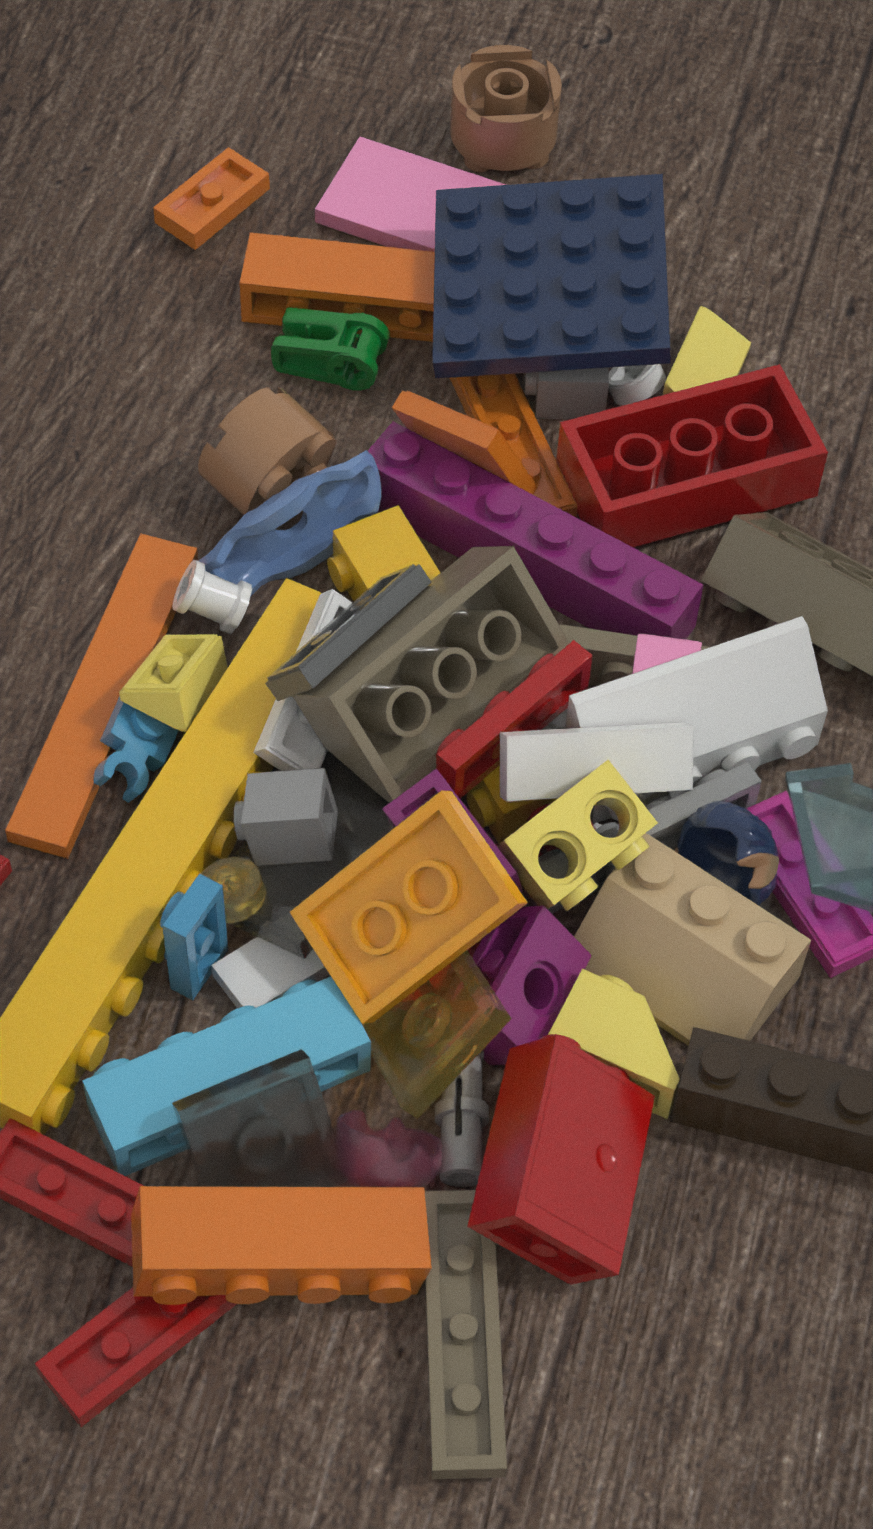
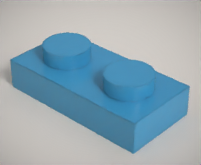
(194, 935)

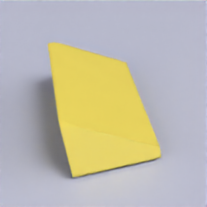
(707, 354)
(177, 678)

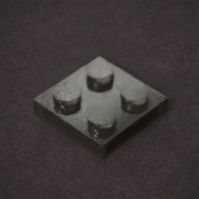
(262, 1129)

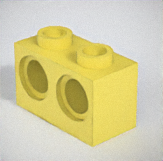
(569, 827)

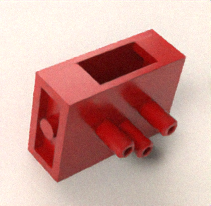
(562, 1160)

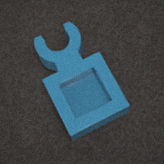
(138, 745)

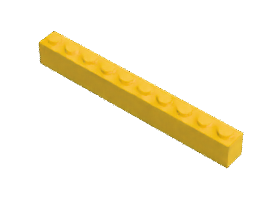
(114, 929)

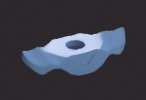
(328, 499)

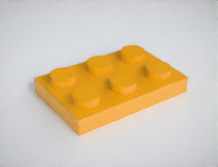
(408, 907)

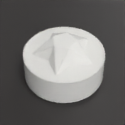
(635, 383)

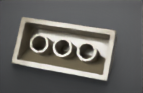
(793, 575)
(433, 669)

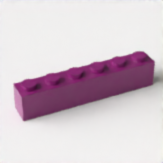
(570, 561)

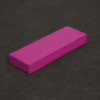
(837, 931)

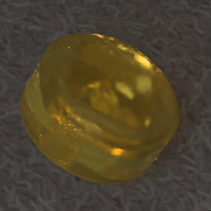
(241, 884)

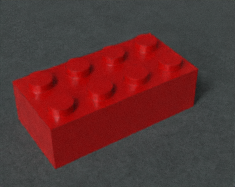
(692, 457)

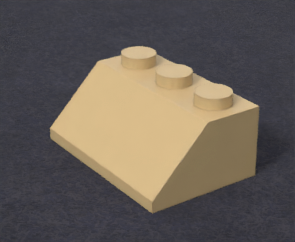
(691, 945)

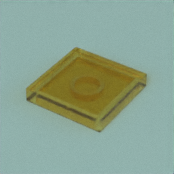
(436, 1033)

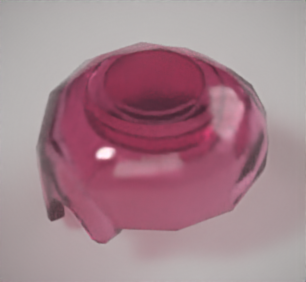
(386, 1156)

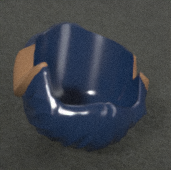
(732, 848)

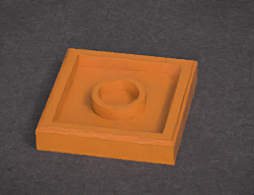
(464, 437)

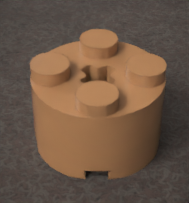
(505, 109)
(265, 449)

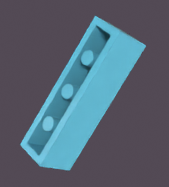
(135, 1096)

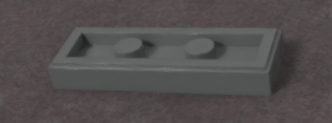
(347, 632)

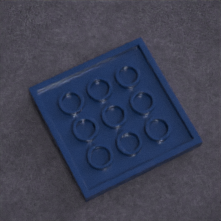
(550, 277)

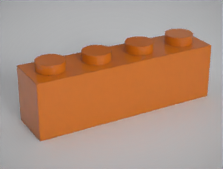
(338, 278)
(279, 1243)

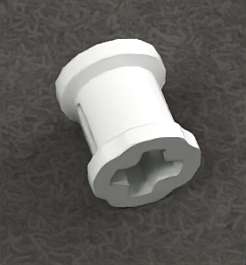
(212, 597)

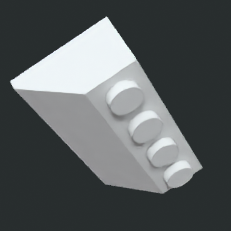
(744, 698)

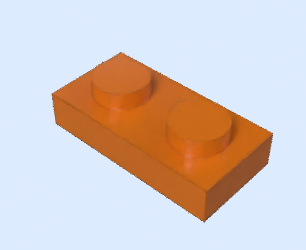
(211, 198)

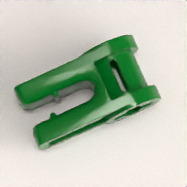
(328, 348)

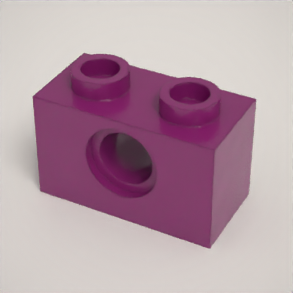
(532, 970)

